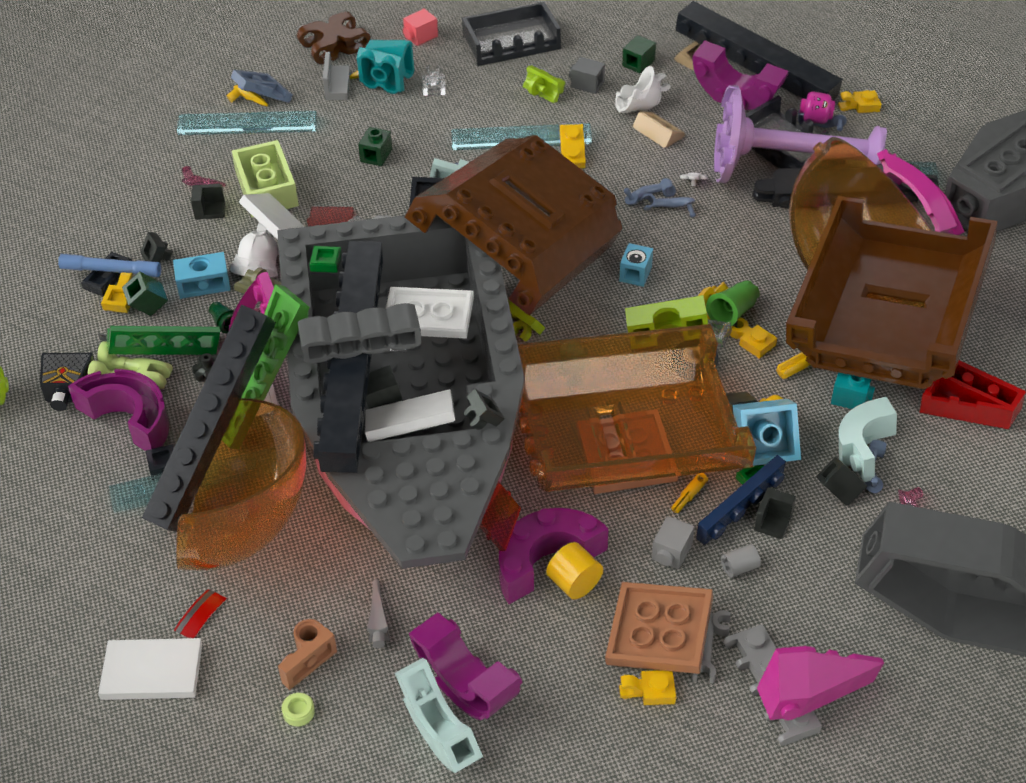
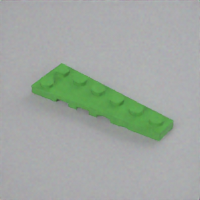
(286, 311)

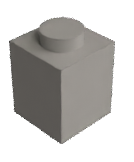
(672, 542)

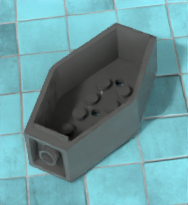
(992, 174)
(949, 574)

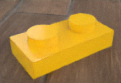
(573, 144)

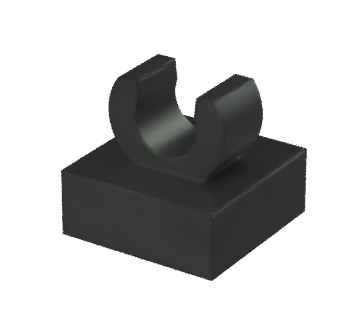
(155, 249)
(483, 409)

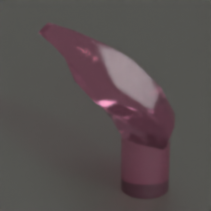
(191, 179)
(910, 496)

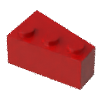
(973, 398)

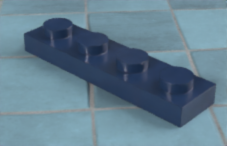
(736, 504)

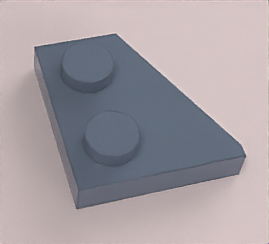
(262, 84)

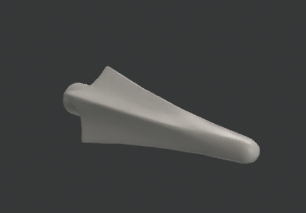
(377, 622)

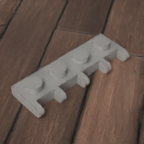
(757, 652)

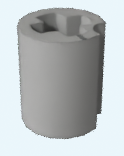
(740, 561)

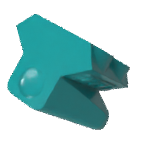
(386, 64)

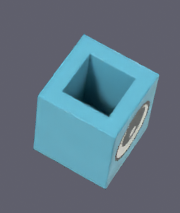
(636, 264)

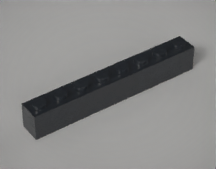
(755, 51)
(209, 418)

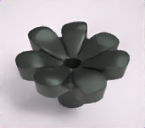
(204, 366)

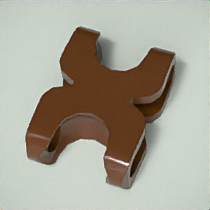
(333, 37)

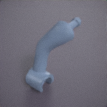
(837, 121)
(665, 186)
(670, 203)
(878, 449)

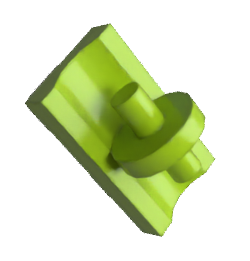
(543, 84)

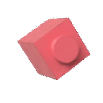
(420, 27)

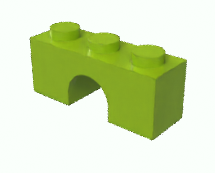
(667, 314)

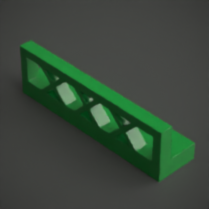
(162, 340)

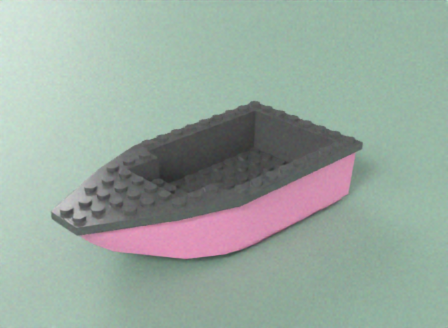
(430, 485)

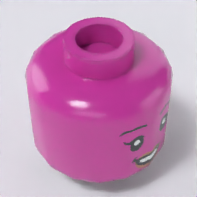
(817, 107)

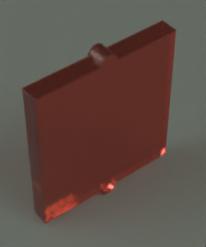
(329, 215)
(500, 517)

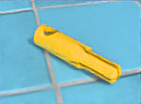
(690, 492)

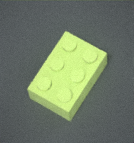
(265, 170)

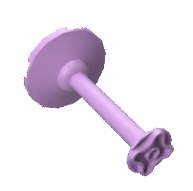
(738, 136)

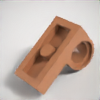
(309, 653)

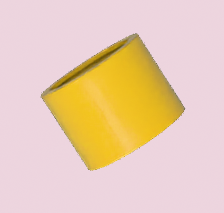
(574, 570)

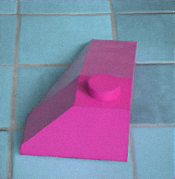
(805, 680)

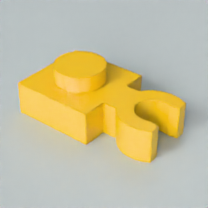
(755, 339)

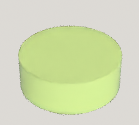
(298, 709)

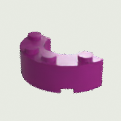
(717, 74)
(127, 393)
(542, 535)
(460, 674)

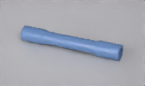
(80, 262)

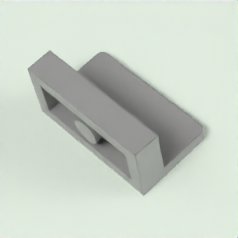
(335, 80)

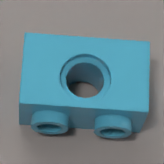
(201, 275)

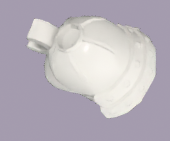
(642, 95)
(256, 251)

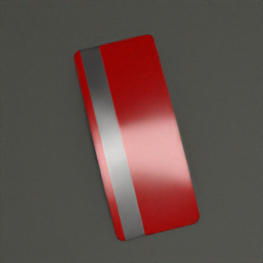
(199, 613)

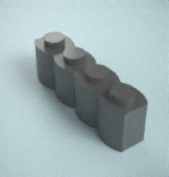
(358, 333)

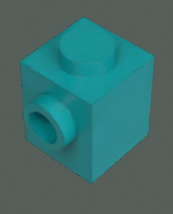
(851, 391)

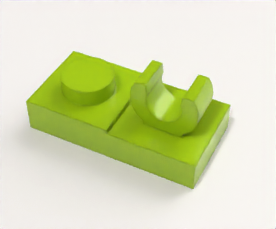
(524, 322)

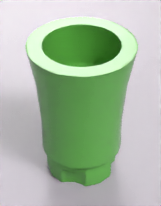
(732, 302)

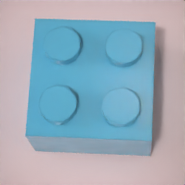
(772, 427)

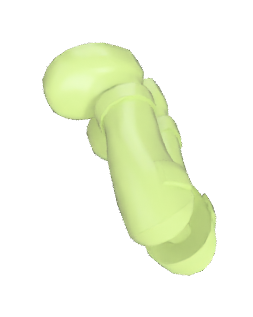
(152, 368)

